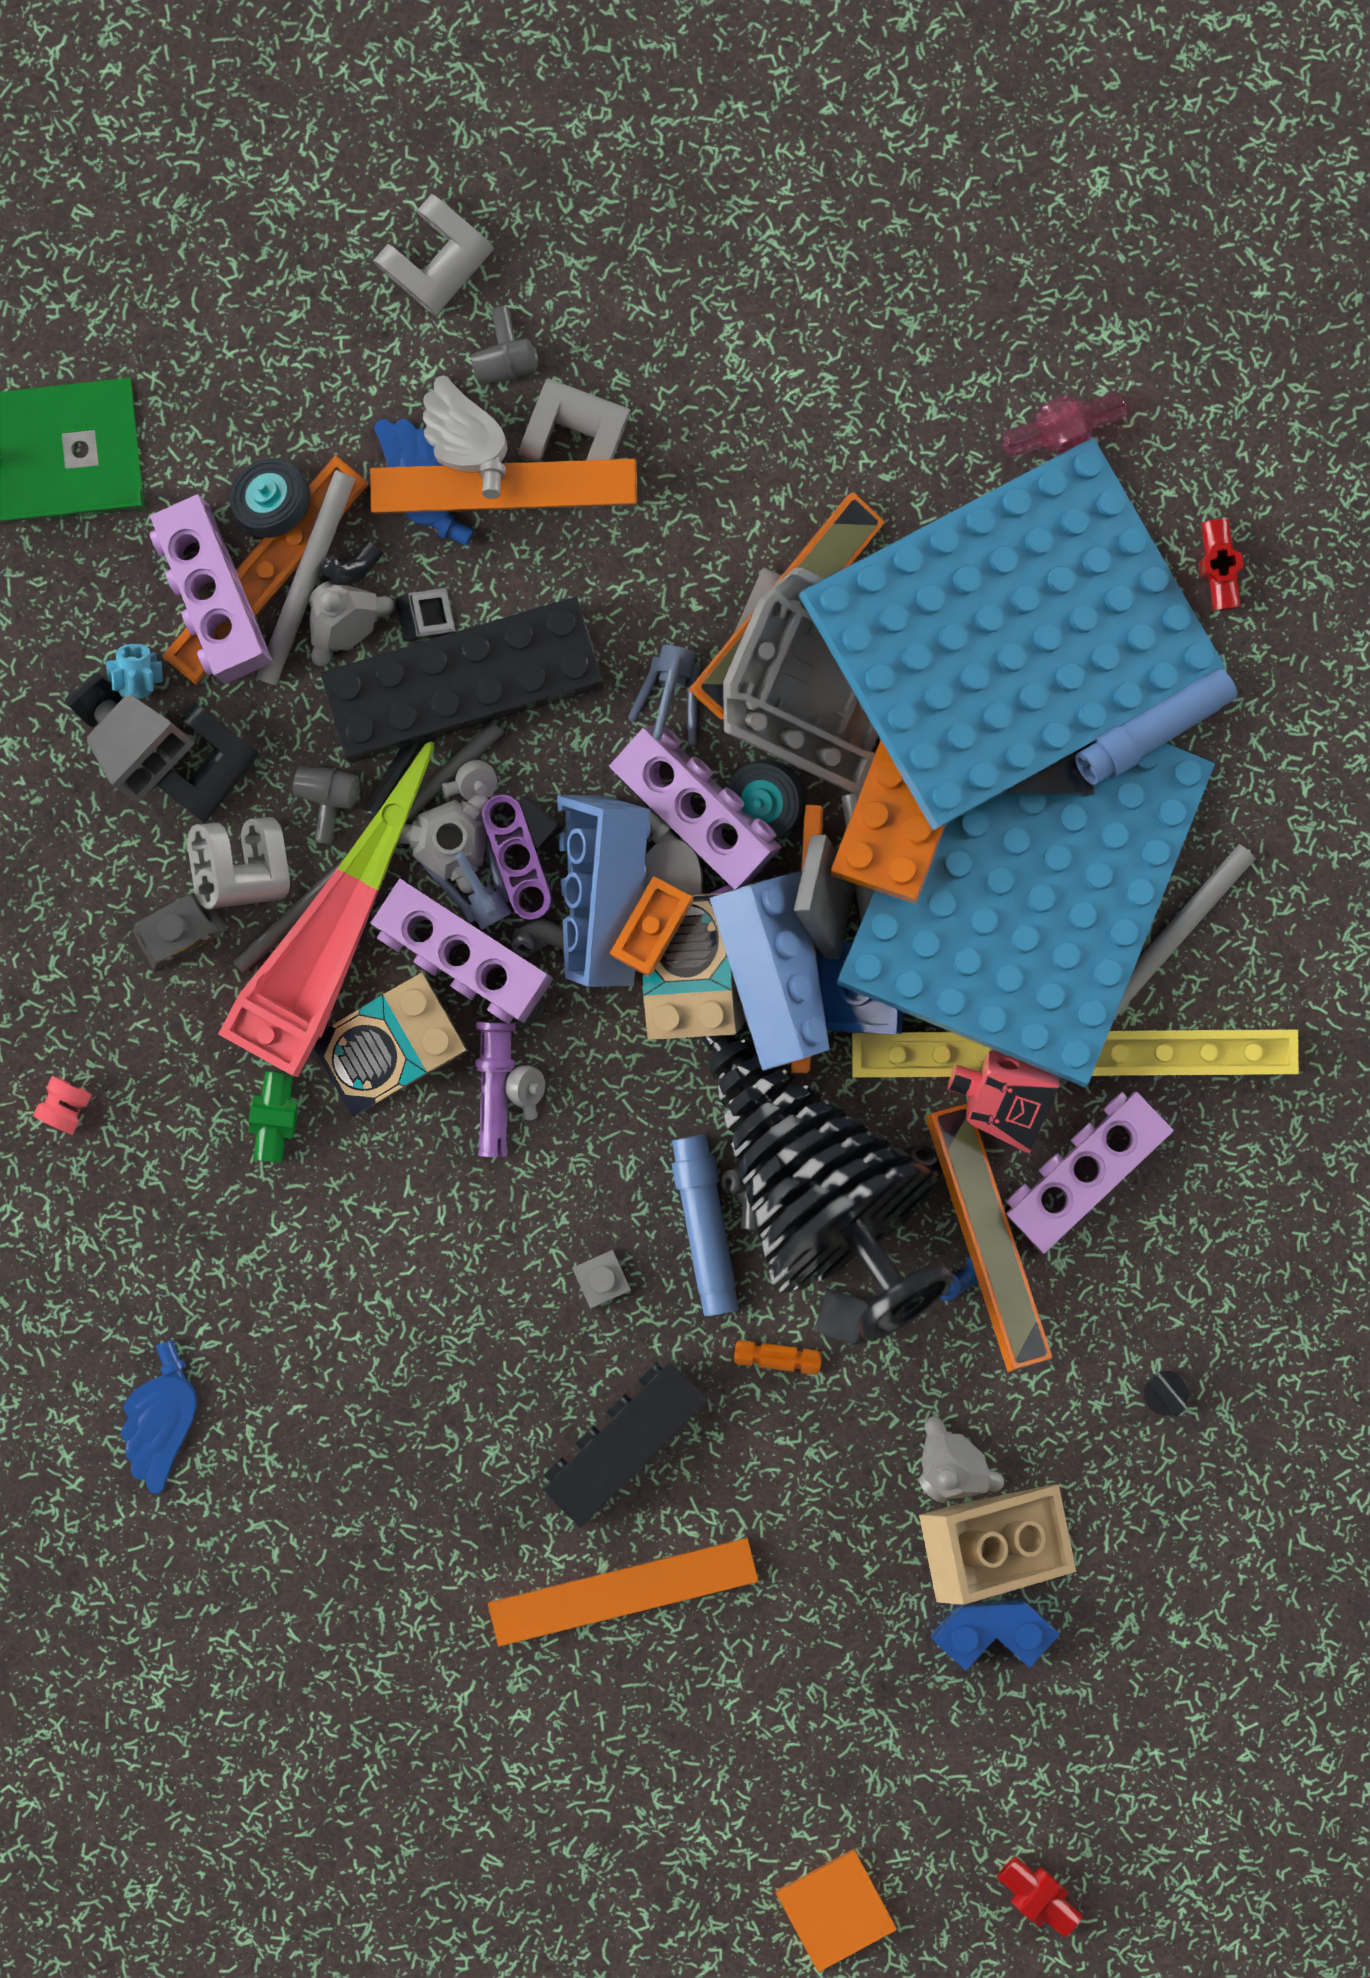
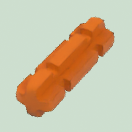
(777, 1357)

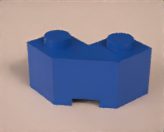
(977, 1624)

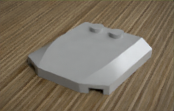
(792, 694)

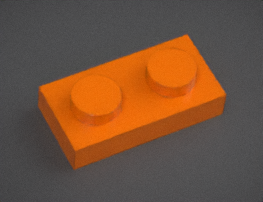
(651, 926)

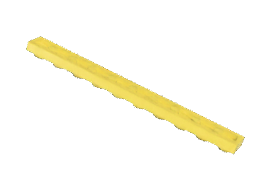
(1122, 1054)

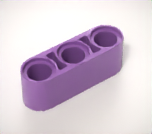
(502, 841)

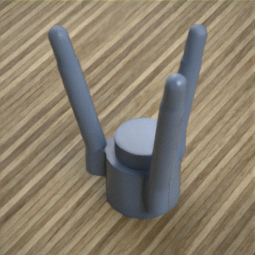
(674, 668)
(487, 904)

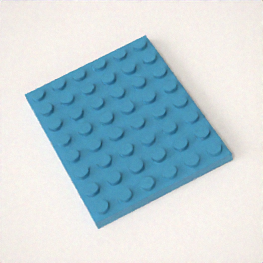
(1011, 632)
(1034, 915)

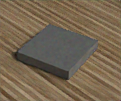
(824, 900)

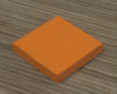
(836, 1910)

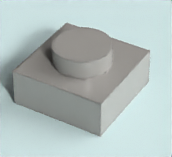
(601, 1279)

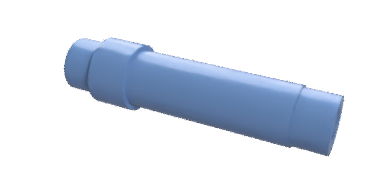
(1124, 745)
(697, 1179)

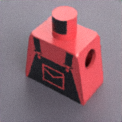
(1006, 1097)

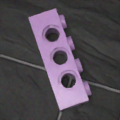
(244, 647)
(639, 769)
(408, 906)
(1145, 1133)

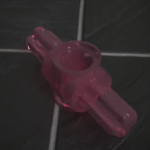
(1064, 424)

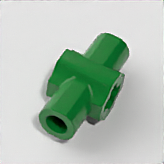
(273, 1116)

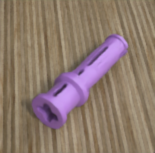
(494, 1066)

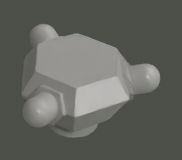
(342, 618)
(444, 833)
(954, 1465)

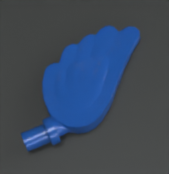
(408, 447)
(159, 1420)

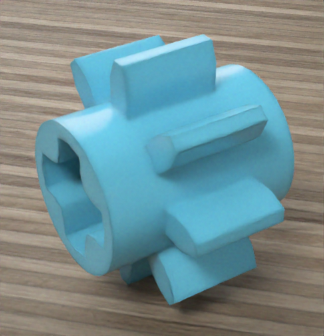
(134, 671)

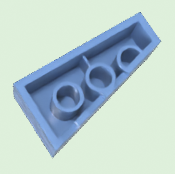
(603, 883)
(773, 969)

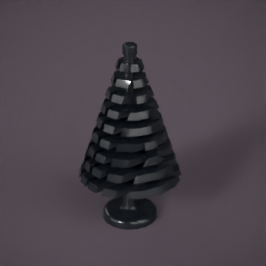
(822, 1187)

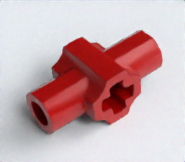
(1217, 542)
(1039, 1896)

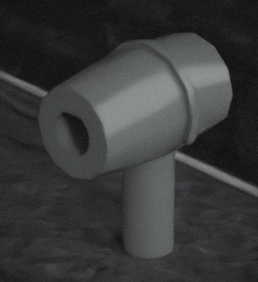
(508, 358)
(331, 790)

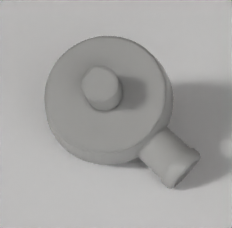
(471, 780)
(525, 1089)

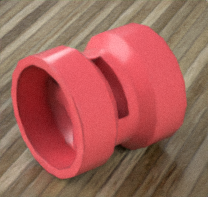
(57, 1114)

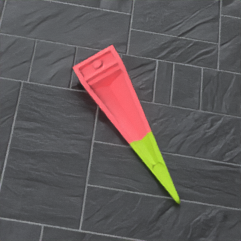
(299, 983)

